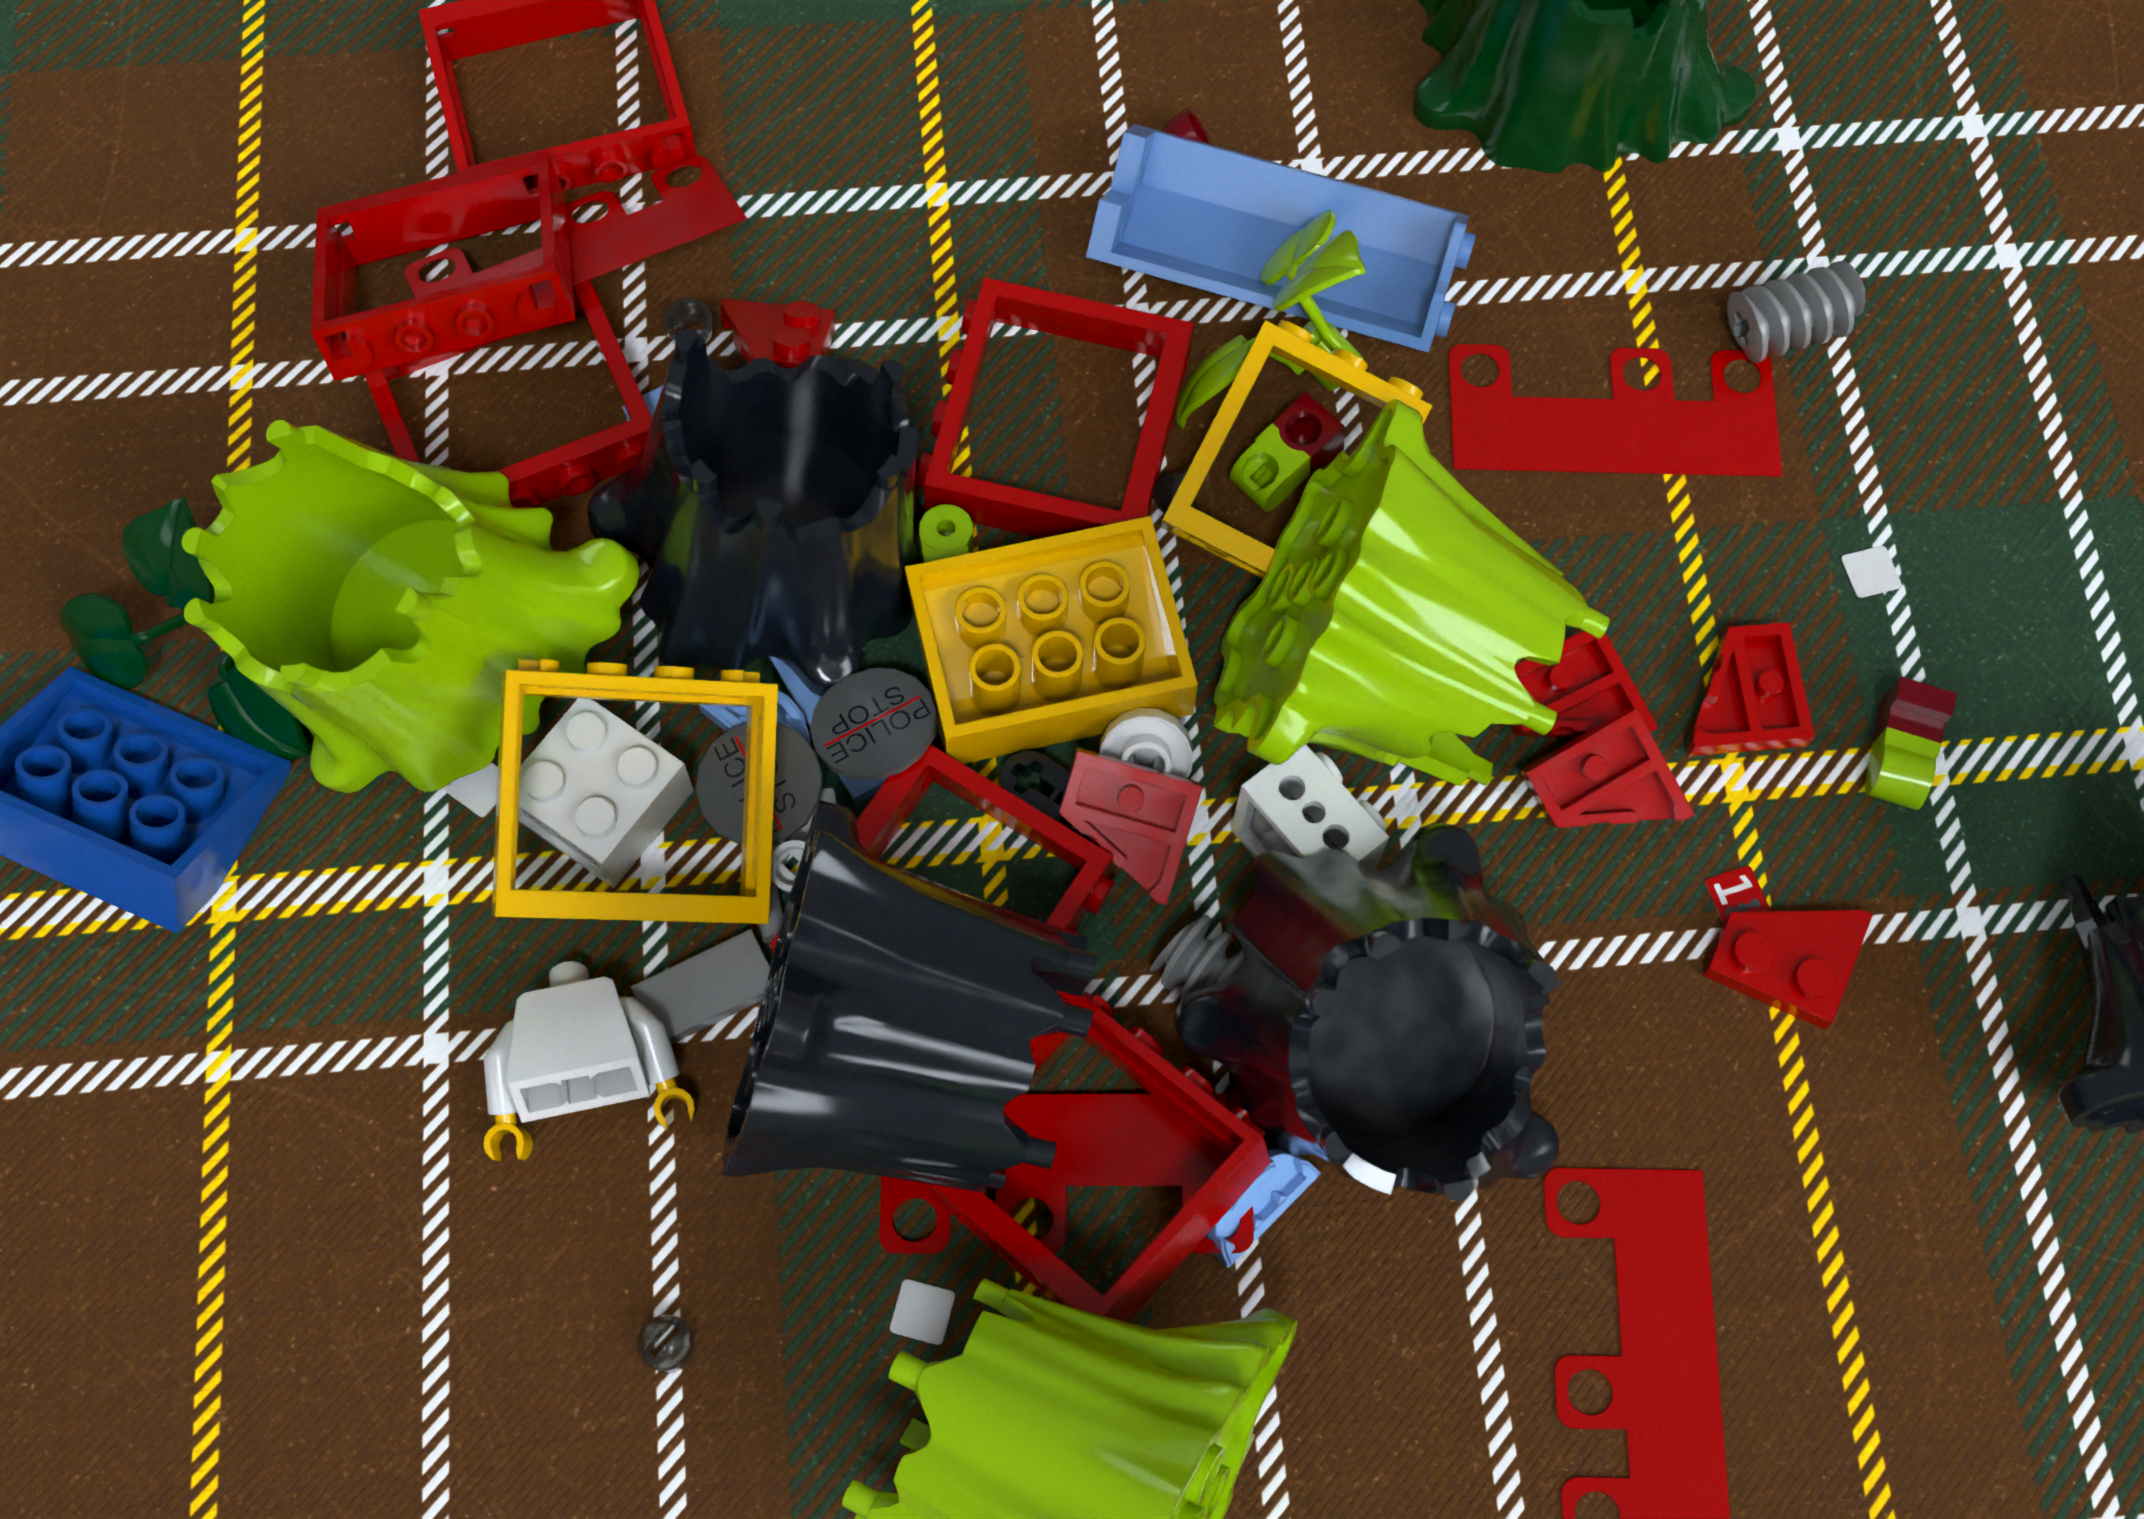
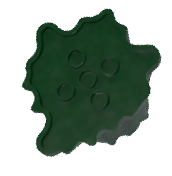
(1578, 79)

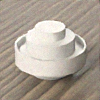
(1150, 740)

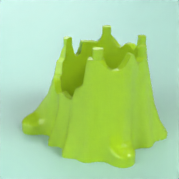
(394, 602)
(1394, 617)
(1080, 1416)

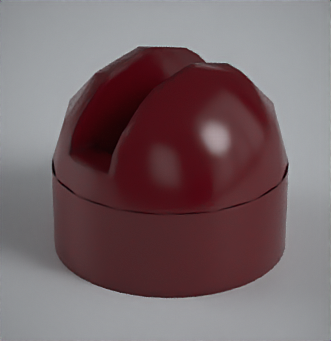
(1188, 126)

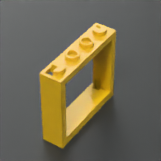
(669, 685)

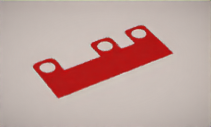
(616, 237)
(1617, 435)
(1098, 1144)
(1669, 1362)

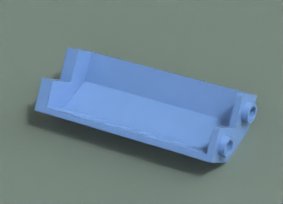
(1221, 214)

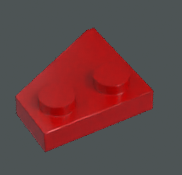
(779, 331)
(1582, 688)
(1753, 695)
(1607, 777)
(1133, 815)
(1790, 958)

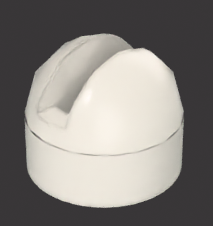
(781, 874)

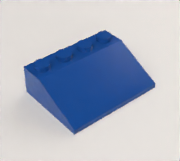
(128, 797)

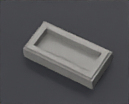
(706, 986)

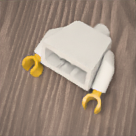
(574, 1053)

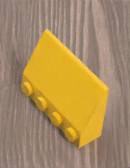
(1050, 639)

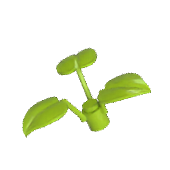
(1310, 268)

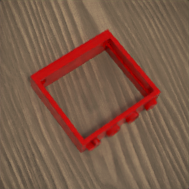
(501, 24)
(428, 217)
(1073, 318)
(567, 468)
(904, 790)
(1189, 1098)

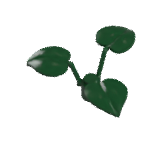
(111, 650)

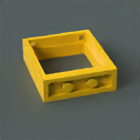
(1295, 346)

